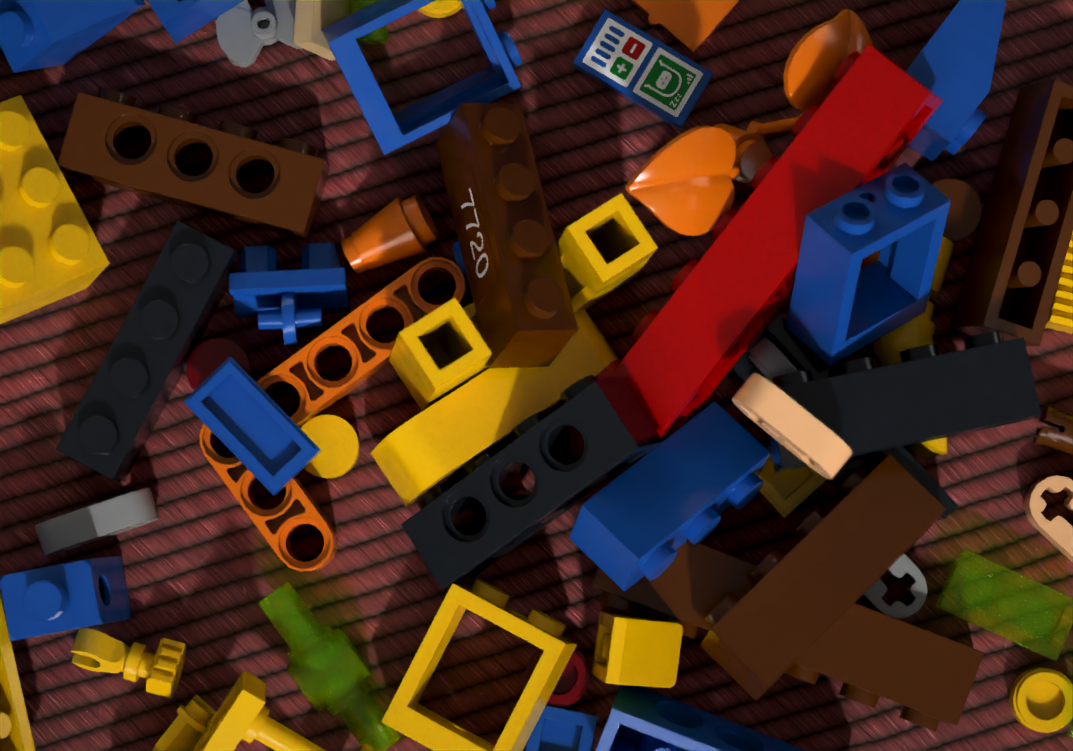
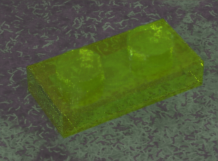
(1007, 604)

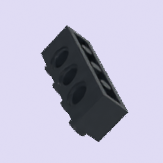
(614, 438)

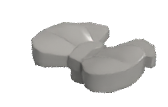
(246, 31)

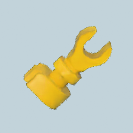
(103, 653)

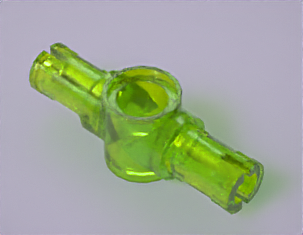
(328, 668)

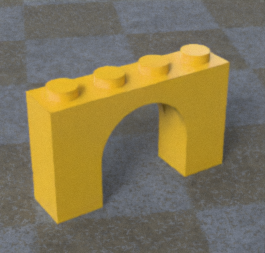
(596, 258)

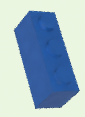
(670, 497)

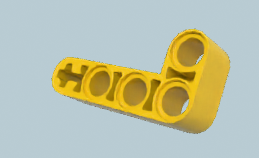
(484, 413)

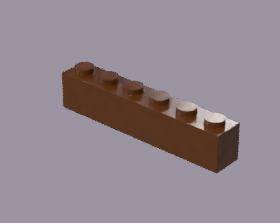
(862, 648)

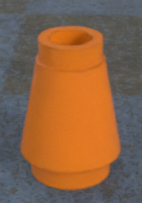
(391, 235)

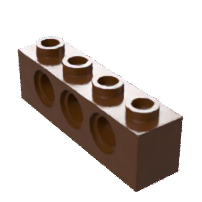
(94, 154)

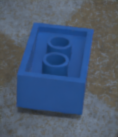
(960, 70)

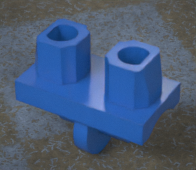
(289, 297)

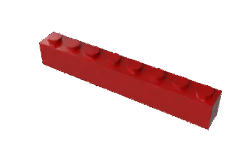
(756, 249)

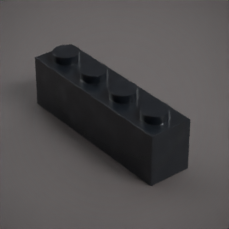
(149, 352)
(916, 399)

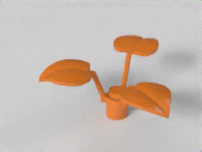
(692, 175)

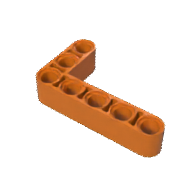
(317, 396)

